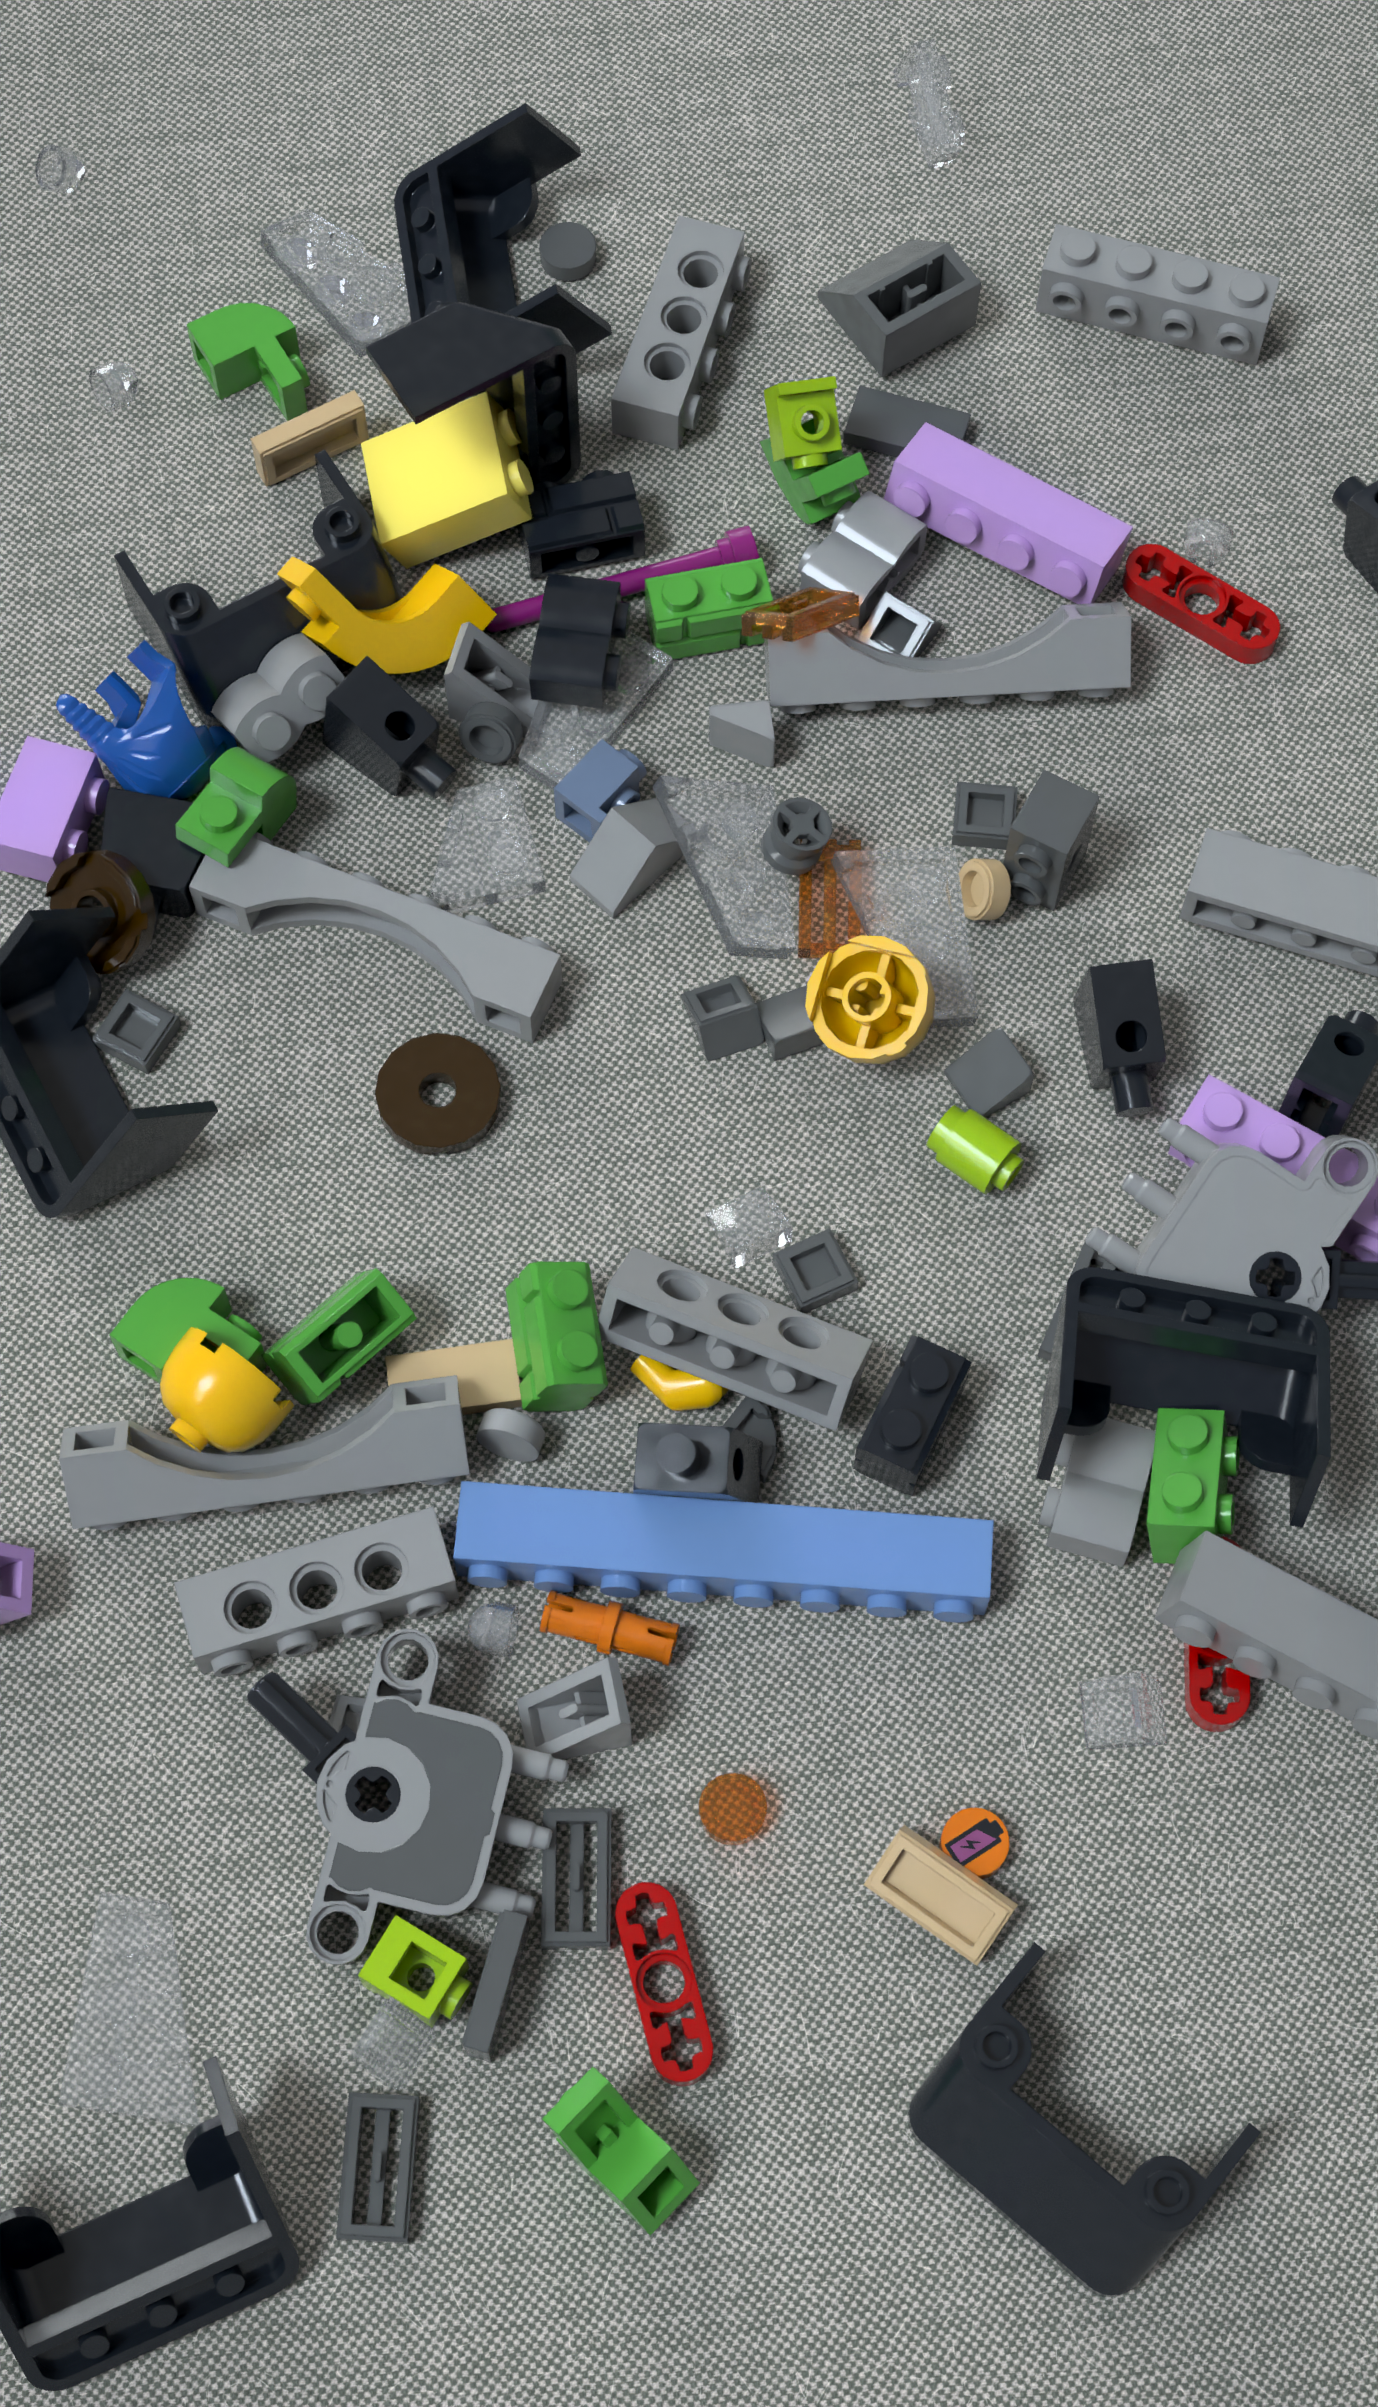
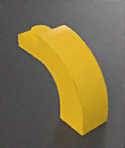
(398, 638)

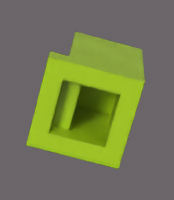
(785, 409)
(403, 1951)

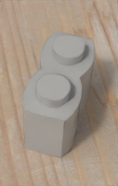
(865, 553)
(276, 702)
(1099, 1491)

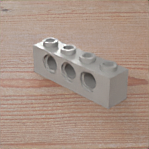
(690, 297)
(733, 1338)
(281, 1579)

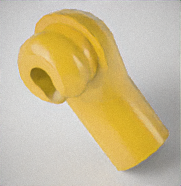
(675, 1387)

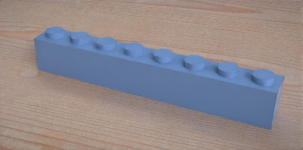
(723, 1550)

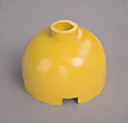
(870, 1000)
(219, 1397)

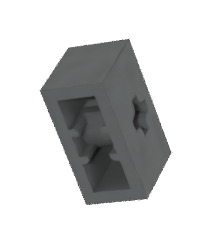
(1049, 840)

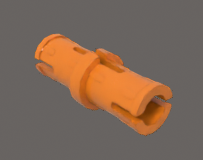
(609, 1627)

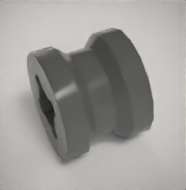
(791, 821)

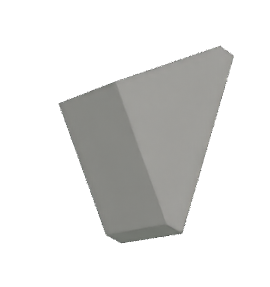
(486, 673)
(626, 855)
(578, 1713)

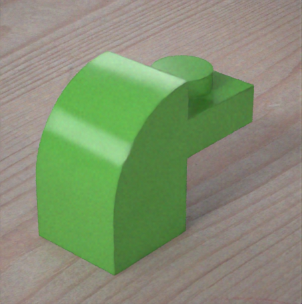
(249, 346)
(818, 490)
(239, 801)
(165, 1315)
(620, 2151)

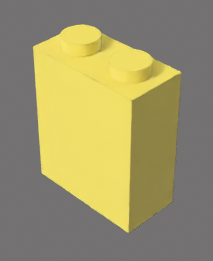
(447, 480)

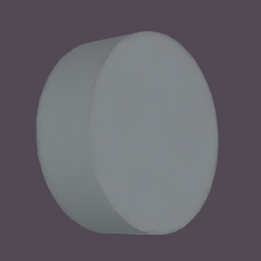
(511, 1434)

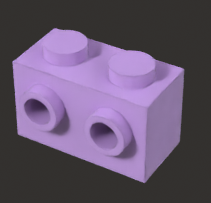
(48, 807)

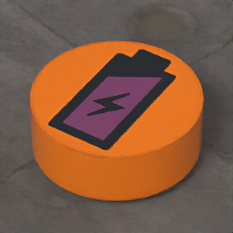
(976, 1841)

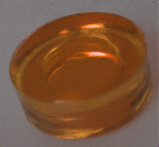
(732, 1809)

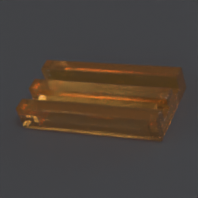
(800, 614)
(818, 950)

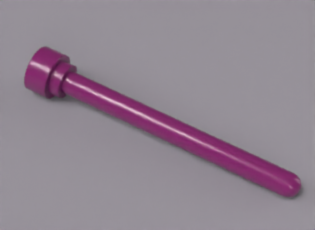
(735, 547)

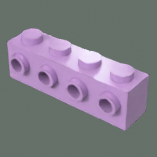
(1007, 515)
(1234, 1117)

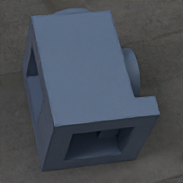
(596, 785)

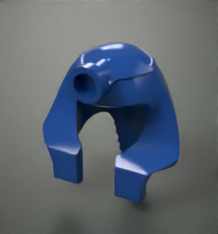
(161, 749)

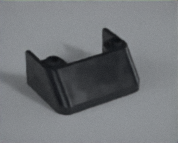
(463, 210)
(477, 350)
(229, 642)
(56, 1095)
(1193, 1348)
(1036, 2175)
(149, 2267)

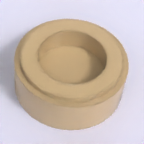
(984, 889)

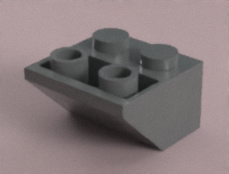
(904, 302)

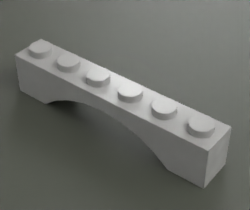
(1070, 650)
(267, 888)
(133, 1474)

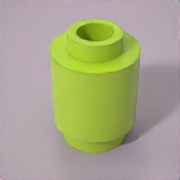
(976, 1150)

